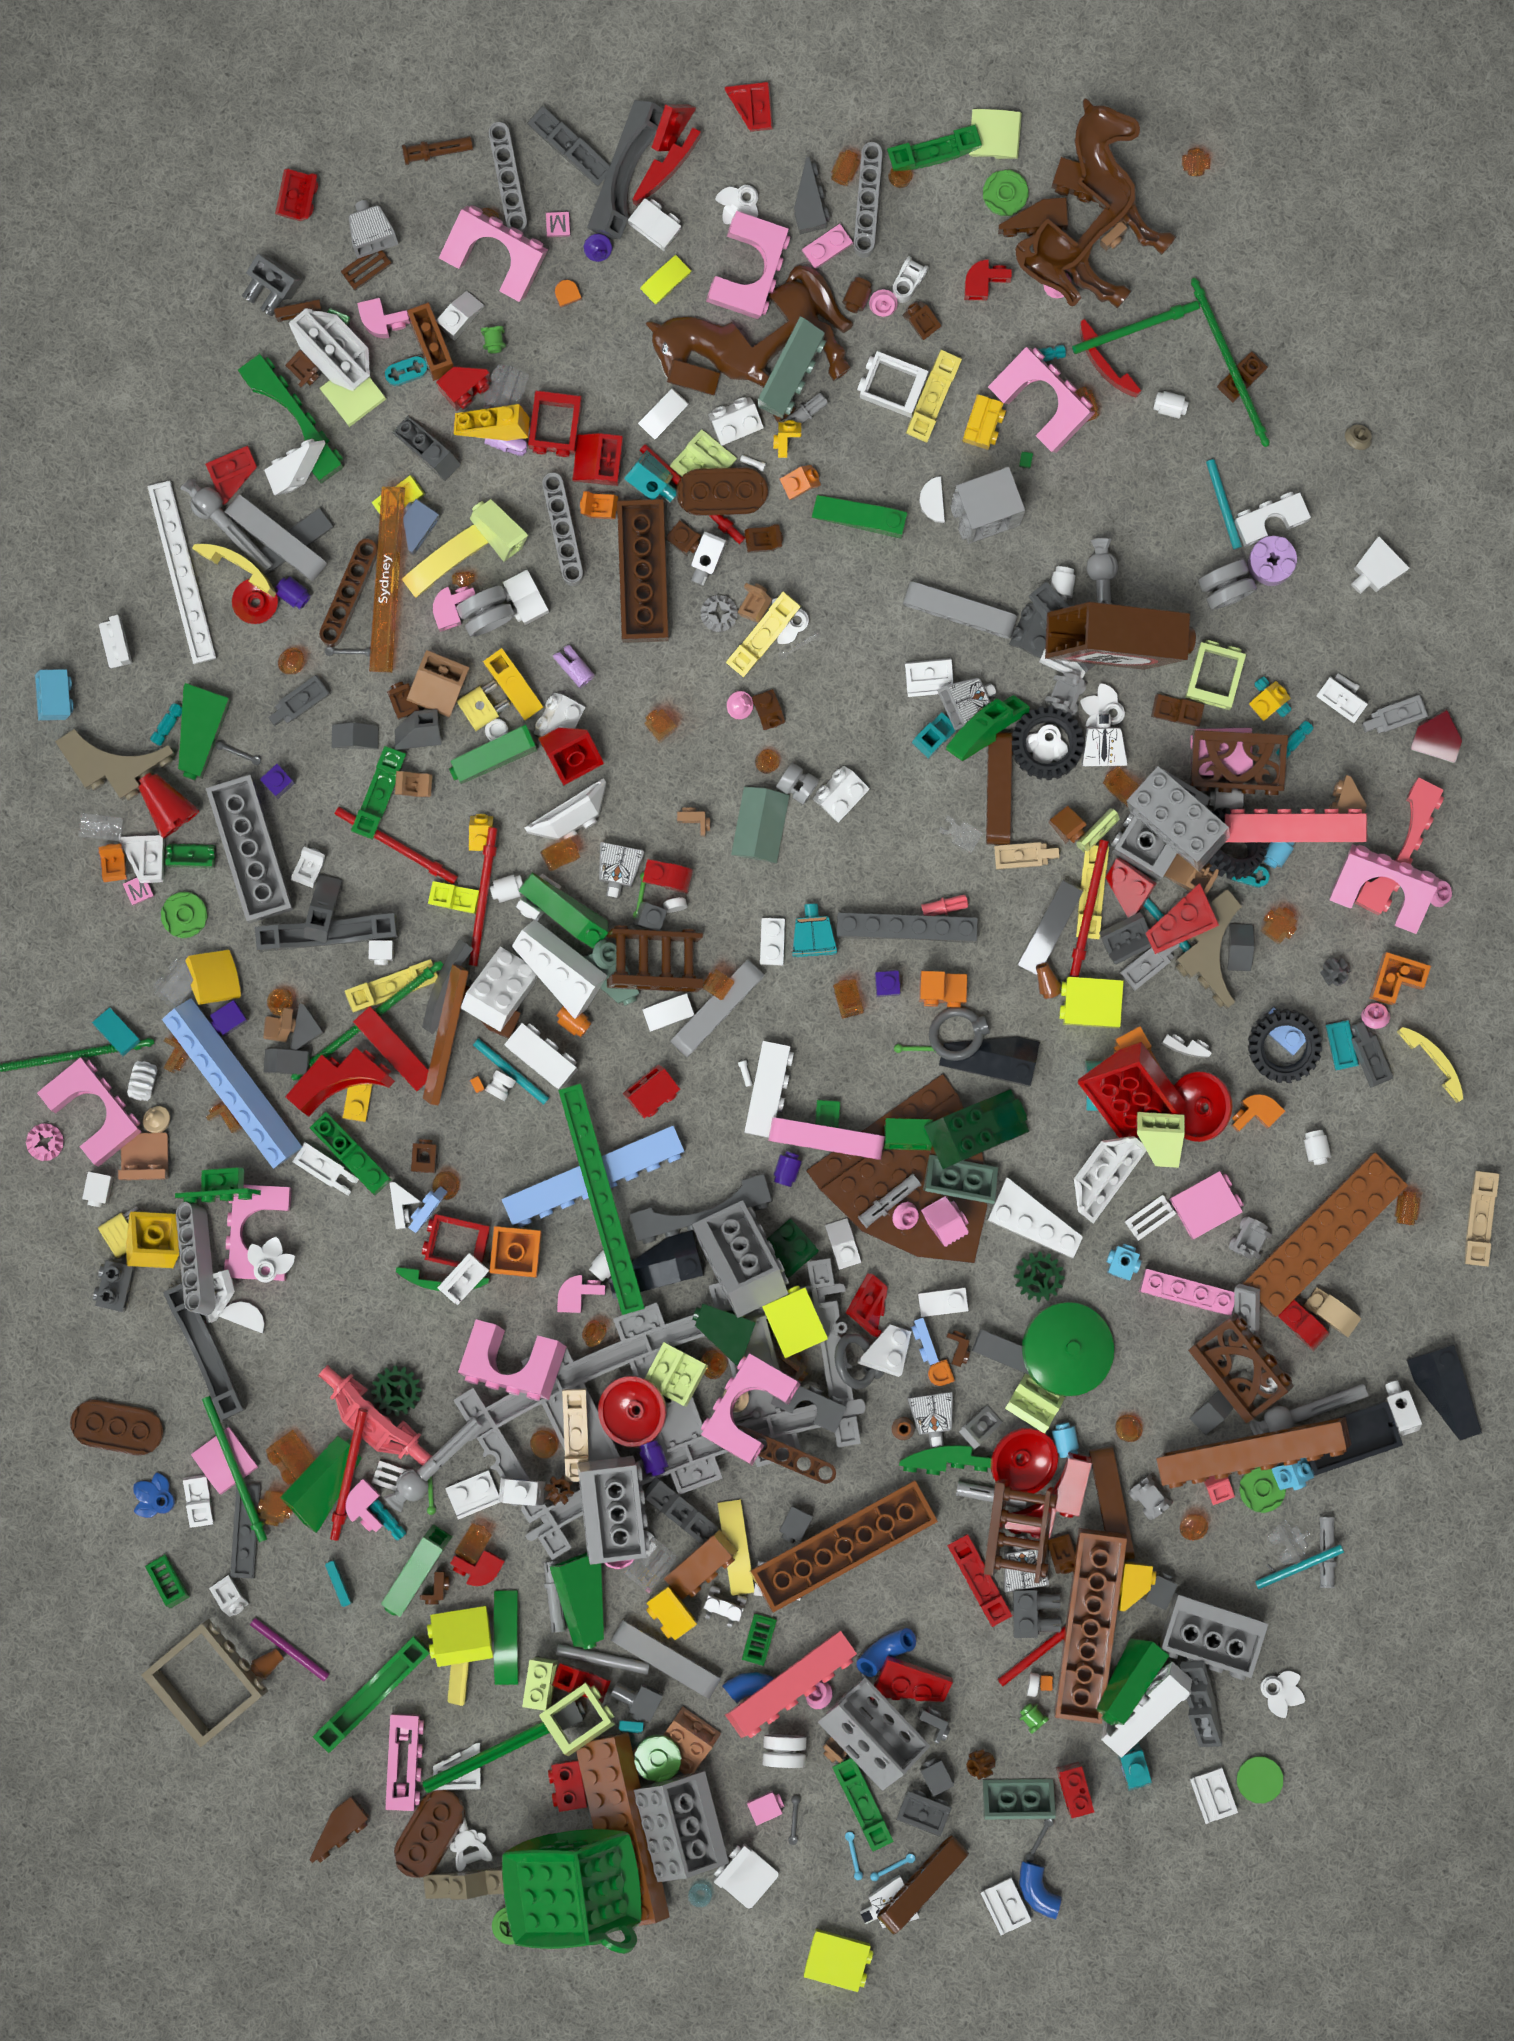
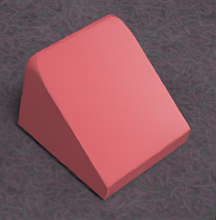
(1219, 1489)

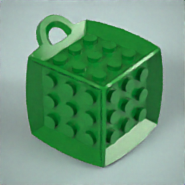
(572, 1890)

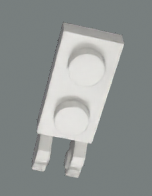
(323, 1167)

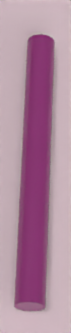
(289, 1649)

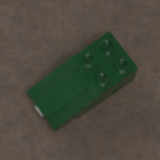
(977, 1128)

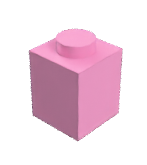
(765, 1807)

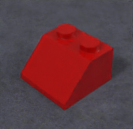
(571, 753)

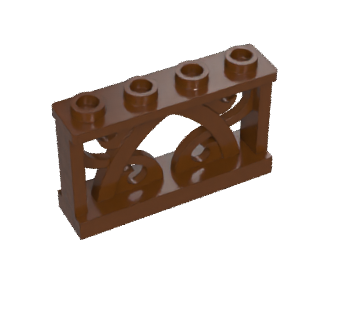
(1266, 744)
(1254, 1349)

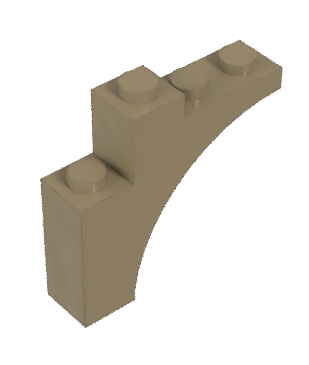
(121, 771)
(1205, 955)
(464, 1884)

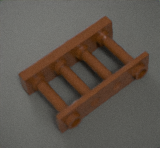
(644, 980)
(998, 1539)

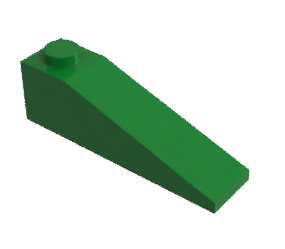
(860, 516)
(565, 910)

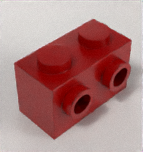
(651, 1092)
(568, 1786)

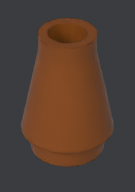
(1047, 981)
(903, 1421)
(266, 1664)

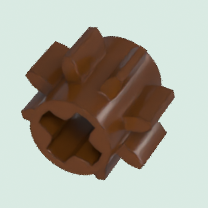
(553, 1493)
(980, 1764)

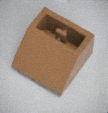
(438, 683)
(1347, 796)
(1188, 877)

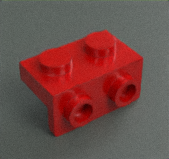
(296, 195)

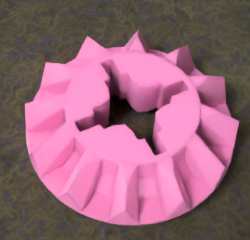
(41, 1152)

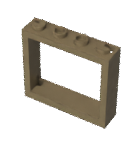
(178, 1705)

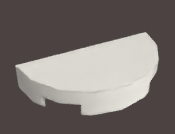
(932, 500)
(245, 1315)

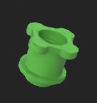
(493, 339)
(1033, 1717)

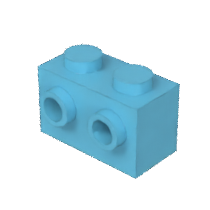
(53, 694)

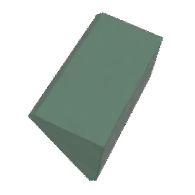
(760, 824)
(962, 1180)
(1019, 1799)

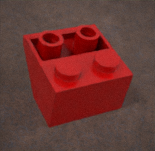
(462, 384)
(598, 459)

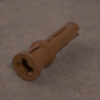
(465, 145)

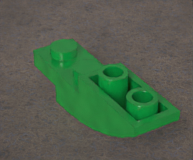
(984, 726)
(350, 1153)
(936, 1459)

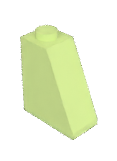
(498, 529)
(1162, 1137)

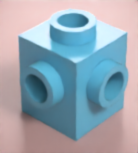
(1119, 1270)
(1293, 1475)

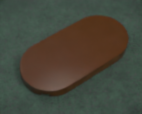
(721, 491)
(117, 1427)
(429, 1833)

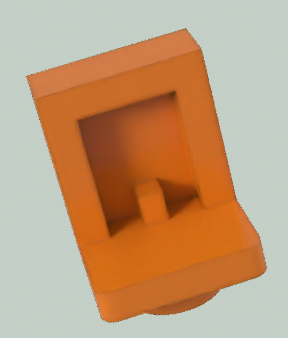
(800, 481)
(599, 505)
(112, 862)

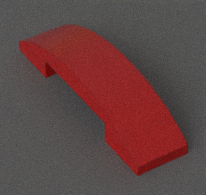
(1125, 383)
(980, 1584)

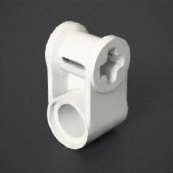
(909, 276)

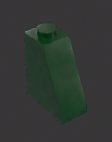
(725, 1331)

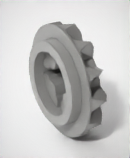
(711, 620)

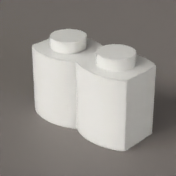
(655, 224)
(525, 598)

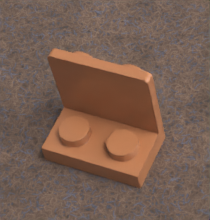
(145, 1158)
(693, 1738)

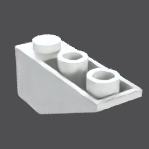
(293, 470)

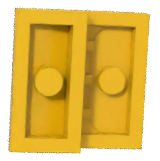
(213, 977)

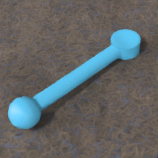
(849, 1837)
(910, 1858)

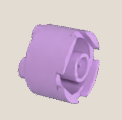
(1279, 549)

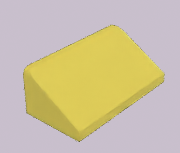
(458, 1683)

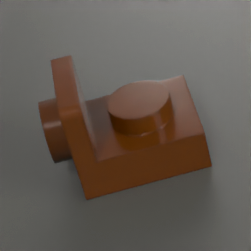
(921, 319)
(684, 538)
(1062, 1554)

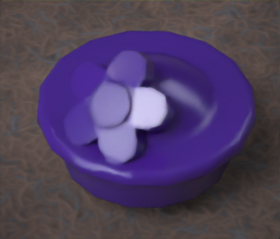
(597, 247)

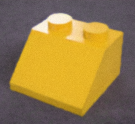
(152, 1240)
(1135, 1583)
(671, 1613)

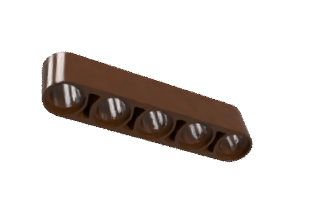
(348, 581)
(999, 790)
(794, 1455)
(1110, 1495)
(922, 1884)

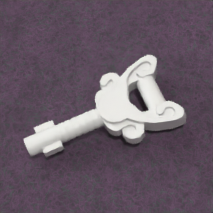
(463, 1841)

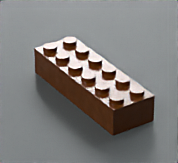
(642, 571)

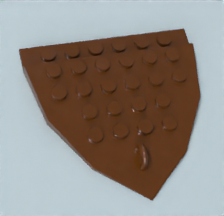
(858, 1181)

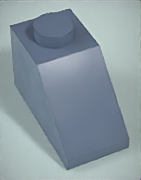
(418, 524)

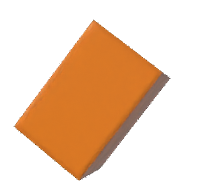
(477, 1084)
(1046, 1682)

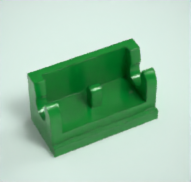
(190, 856)
(906, 1134)

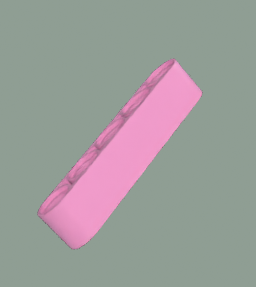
(826, 1138)

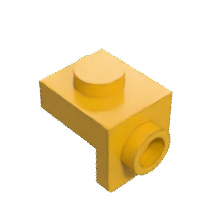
(785, 429)
(1269, 700)
(478, 831)

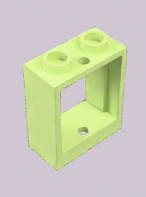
(1209, 697)
(538, 1690)
(552, 1725)

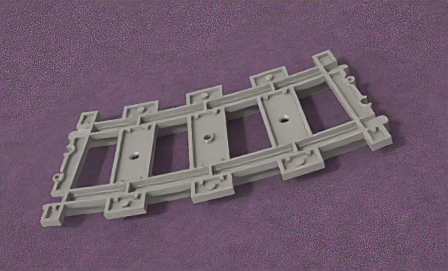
(687, 1452)

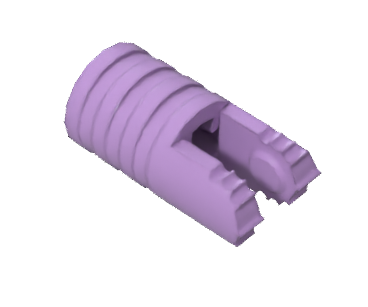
(516, 447)
(577, 670)

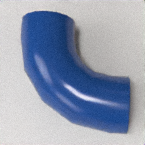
(889, 1645)
(746, 1684)
(1035, 1892)

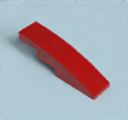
(661, 172)
(392, 1048)

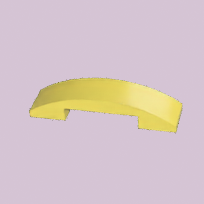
(933, 395)
(215, 553)
(444, 560)
(764, 634)
(1087, 870)
(382, 989)
(1452, 1085)
(734, 1529)

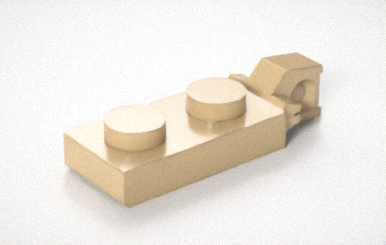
(1023, 855)

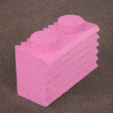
(946, 1220)

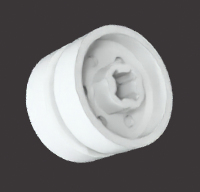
(784, 1751)

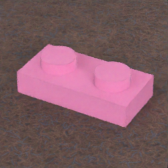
(827, 246)

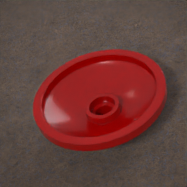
(1197, 1091)
(618, 1412)
(1035, 1465)

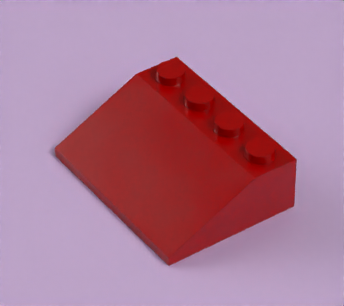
(1130, 1084)

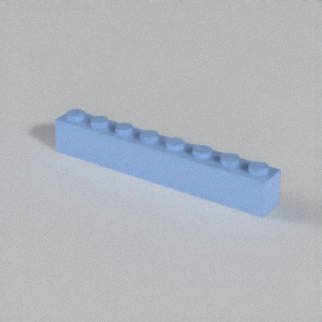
(232, 1083)
(570, 1185)

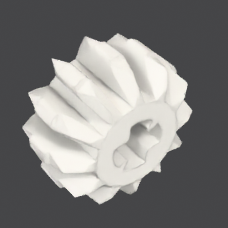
(142, 1080)

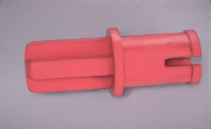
(945, 905)

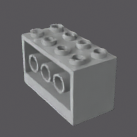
(987, 505)
(1178, 818)
(1153, 859)
(741, 1258)
(598, 1506)
(1225, 1626)
(681, 1827)

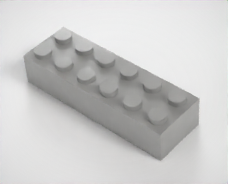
(249, 849)

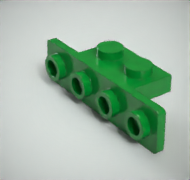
(220, 1184)

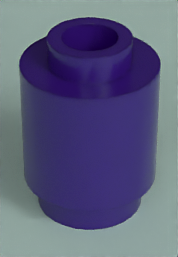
(293, 592)
(787, 1169)
(653, 1458)

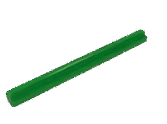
(485, 1757)

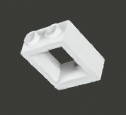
(872, 365)

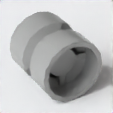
(791, 778)

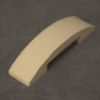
(1480, 1218)
(575, 1431)

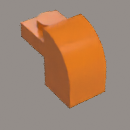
(1261, 1107)

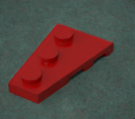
(1184, 921)
(910, 1681)

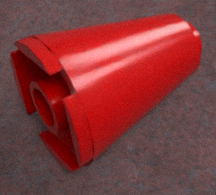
(165, 804)

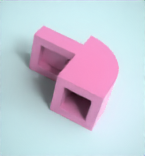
(378, 323)
(445, 607)
(571, 1293)
(358, 1502)

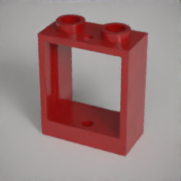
(558, 400)
(433, 1227)
(1075, 1790)

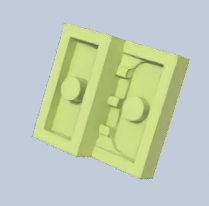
(998, 133)
(353, 404)
(702, 453)
(1098, 830)
(676, 1374)
(1034, 1404)

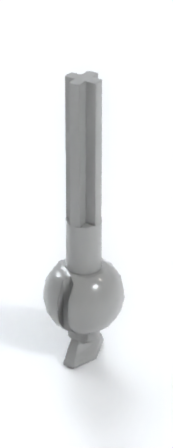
(207, 504)
(1102, 568)
(1282, 1418)
(413, 1483)

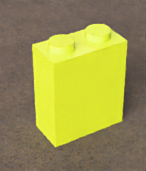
(1091, 1002)
(795, 1322)
(460, 1636)
(838, 1960)

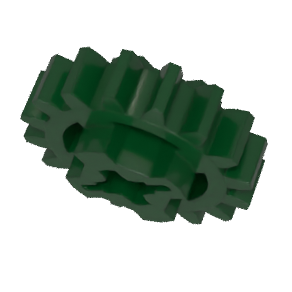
(1053, 1271)
(404, 1382)

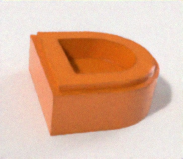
(567, 293)
(940, 1373)

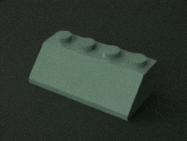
(791, 368)

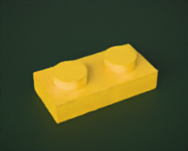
(357, 1102)

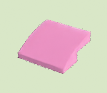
(214, 1465)

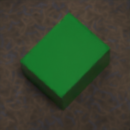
(1025, 460)

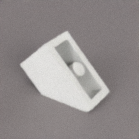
(459, 315)
(943, 1302)

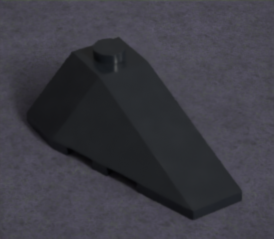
(998, 1058)
(666, 1263)
(1445, 1387)

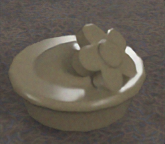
(1358, 437)

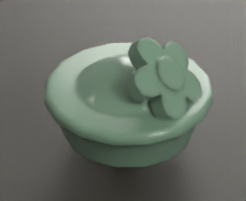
(604, 954)

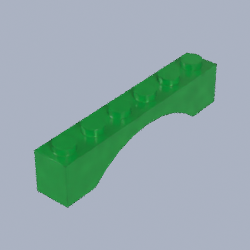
(263, 381)
(372, 1693)

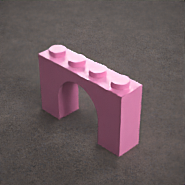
(769, 241)
(524, 253)
(1071, 411)
(1363, 865)
(118, 1126)
(270, 1199)
(752, 1375)
(534, 1379)

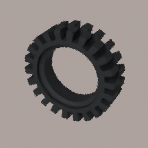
(1047, 715)
(1237, 867)
(1293, 1071)

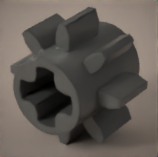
(1335, 971)

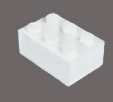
(499, 989)
(542, 1055)

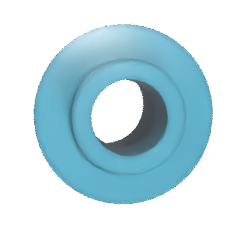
(1278, 853)
(1065, 1439)

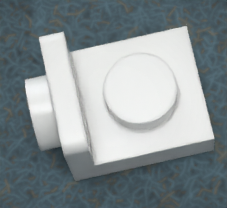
(228, 1596)

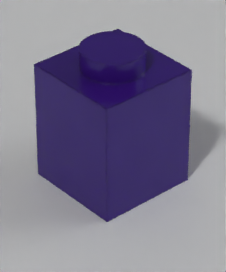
(277, 781)
(887, 983)
(228, 1018)

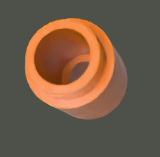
(574, 1026)

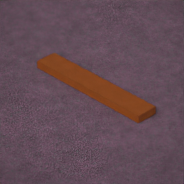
(445, 1034)

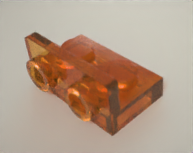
(290, 1457)

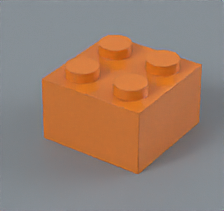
(515, 1252)

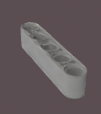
(507, 168)
(867, 189)
(557, 519)
(275, 537)
(960, 610)
(716, 1010)
(195, 1258)
(666, 1659)

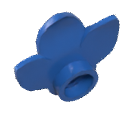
(150, 1494)

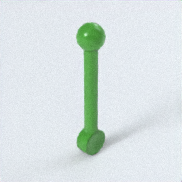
(641, 893)
(898, 1048)
(431, 1510)

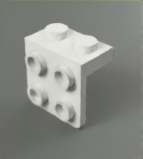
(745, 1876)

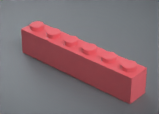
(1299, 827)
(791, 1684)

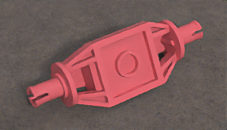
(378, 1428)

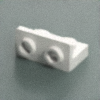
(115, 642)

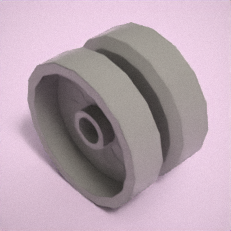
(1227, 585)
(485, 611)

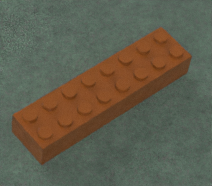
(1325, 1234)
(1254, 1451)
(843, 1546)
(1090, 1624)
(609, 1786)

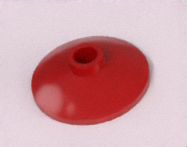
(242, 603)

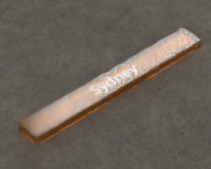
(387, 579)

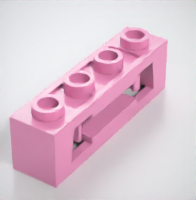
(1187, 1292)
(405, 1723)

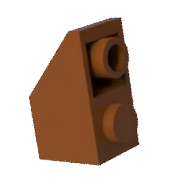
(1068, 825)

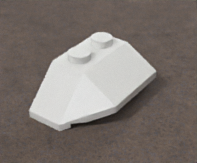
(332, 347)
(571, 815)
(1105, 1174)

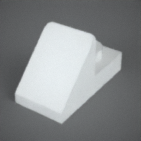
(400, 1198)
(843, 1243)

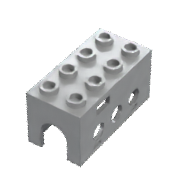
(874, 1742)

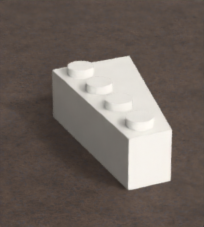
(559, 967)
(1030, 1219)
(1163, 1694)

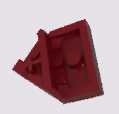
(1438, 737)

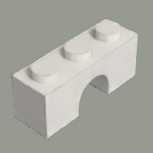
(1289, 509)

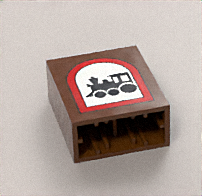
(1118, 636)

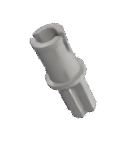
(808, 409)

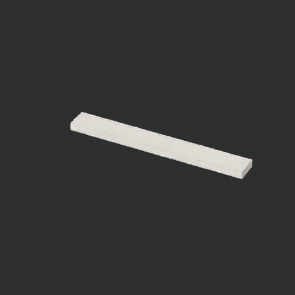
(182, 572)

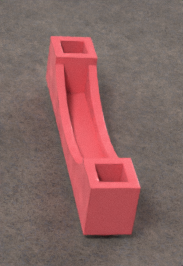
(1423, 799)

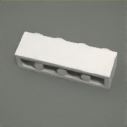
(768, 1087)

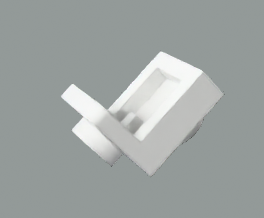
(308, 867)

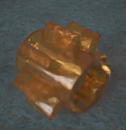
(1195, 162)

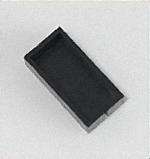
(1368, 1436)

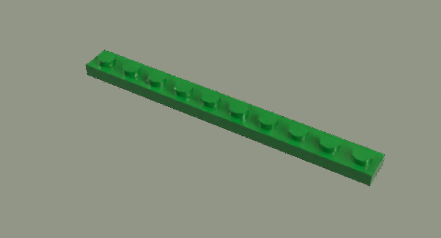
(601, 1199)

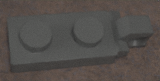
(299, 701)
(1370, 1055)

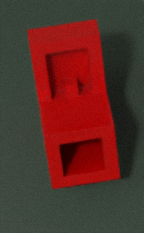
(978, 277)
(668, 875)
(1304, 1325)
(481, 1573)
(571, 1678)

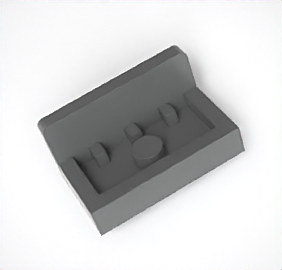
(1030, 632)
(1126, 938)
(934, 1718)
(923, 1812)

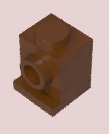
(418, 1164)

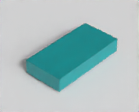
(116, 1032)
(1341, 1045)
(338, 1583)
(631, 1727)

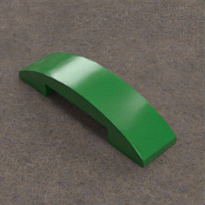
(935, 151)
(379, 793)
(413, 1276)
(506, 1637)
(862, 1804)

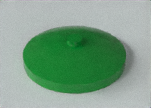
(1068, 1349)

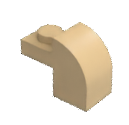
(1332, 1312)

